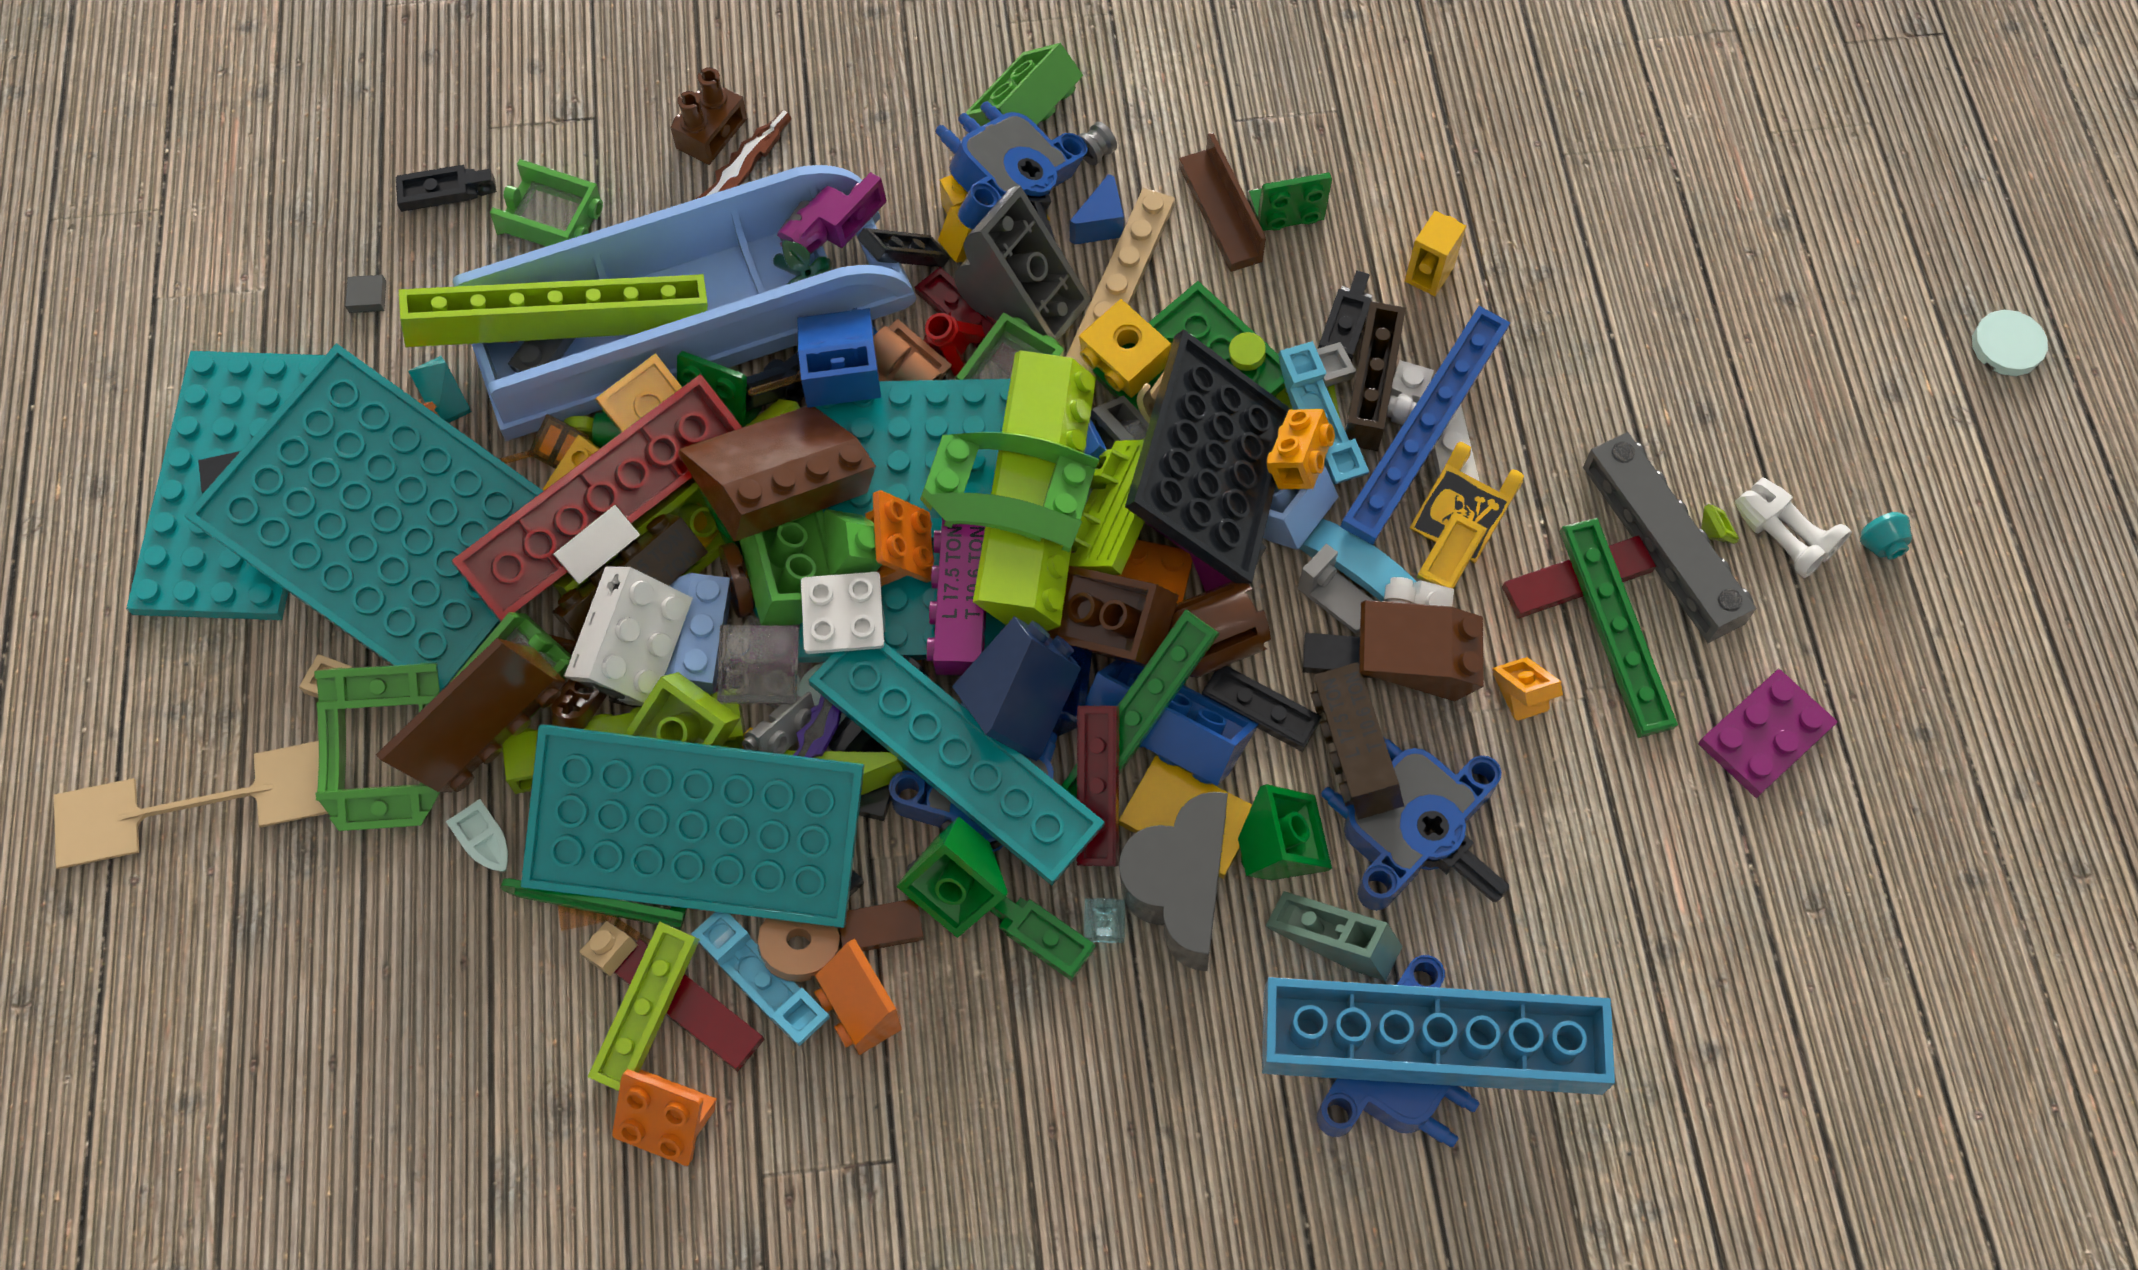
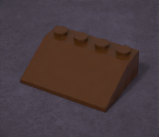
(779, 470)
(474, 716)

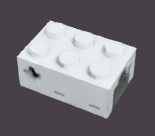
(628, 635)

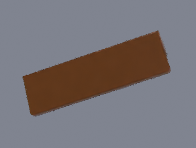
(1224, 206)

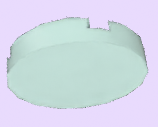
(2010, 342)

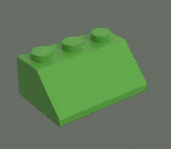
(1031, 85)
(779, 561)

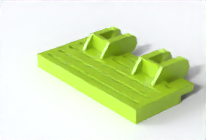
(1107, 526)

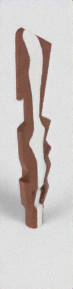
(749, 152)

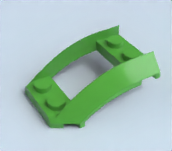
(1063, 504)
(363, 688)

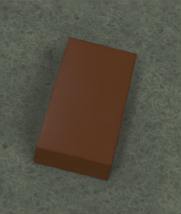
(883, 925)

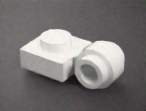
(1407, 388)
(1421, 592)

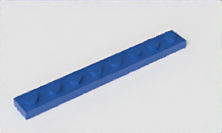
(1424, 425)

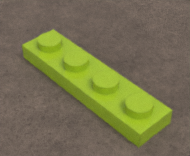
(644, 1005)

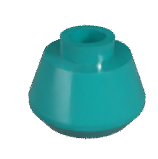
(1887, 535)

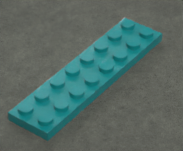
(955, 757)

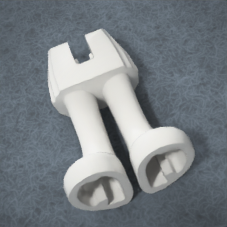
(1769, 503)

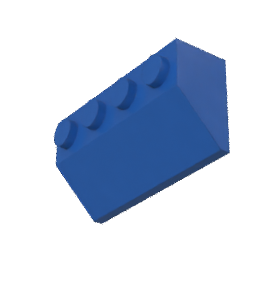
(1190, 731)

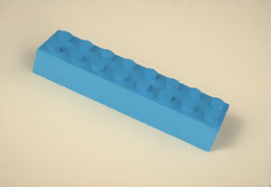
(1437, 1036)

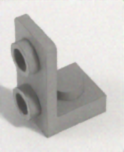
(1331, 590)

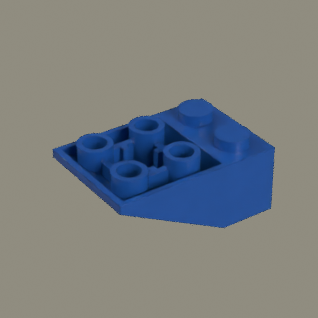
(838, 357)

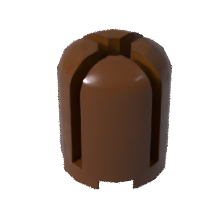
(1234, 617)

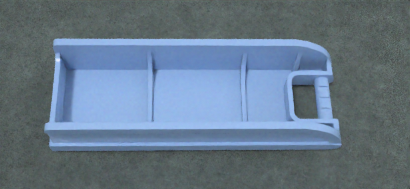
(748, 297)

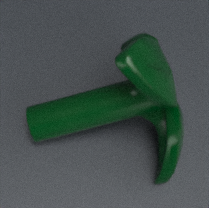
(797, 260)

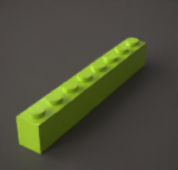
(547, 309)

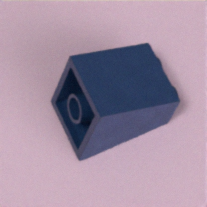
(1019, 686)

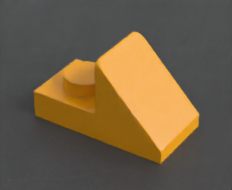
(1526, 687)

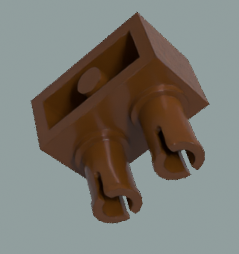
(707, 118)

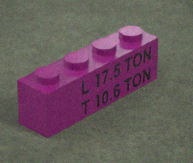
(957, 620)

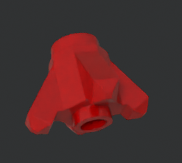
(951, 338)

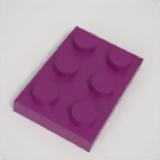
(1767, 733)

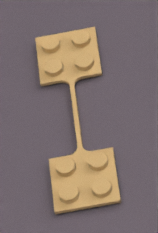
(105, 818)

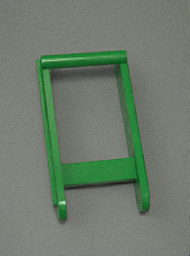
(606, 906)

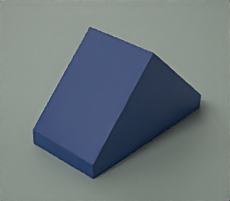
(1099, 216)

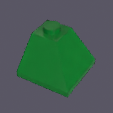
(1283, 835)
(955, 878)

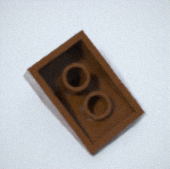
(1115, 615)
(1422, 647)

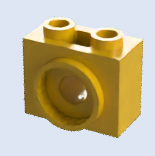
(1124, 367)

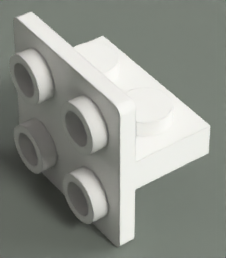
(842, 612)

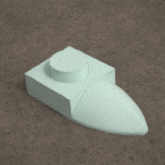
(480, 836)

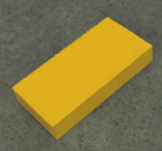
(1452, 551)

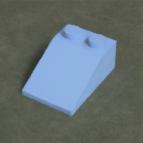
(1298, 511)

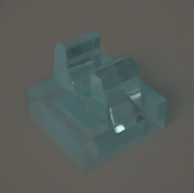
(1104, 920)

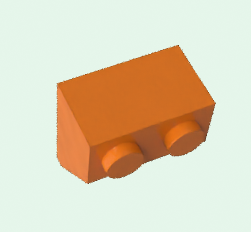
(857, 999)

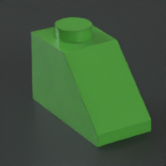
(850, 543)

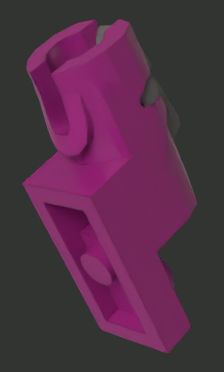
(834, 215)

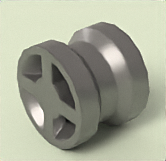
(1099, 141)

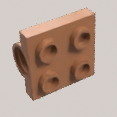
(906, 356)

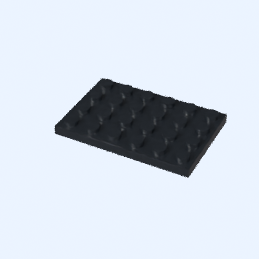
(1206, 459)

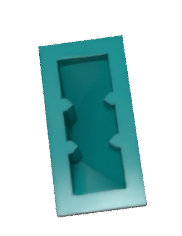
(439, 386)

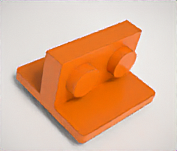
(901, 538)
(660, 1115)

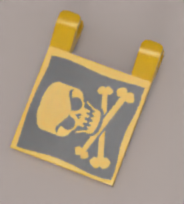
(1466, 496)

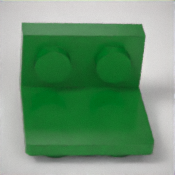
(1291, 201)
(726, 383)

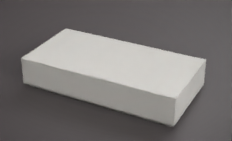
(596, 544)

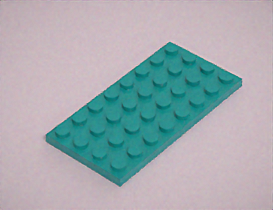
(217, 413)
(692, 825)

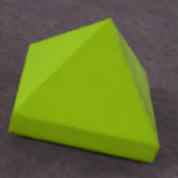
(1717, 525)

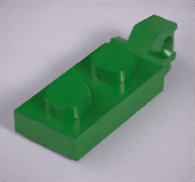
(1044, 935)

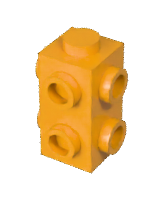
(1300, 449)

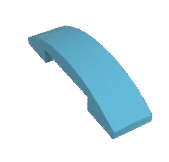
(1305, 386)
(1355, 557)
(778, 999)

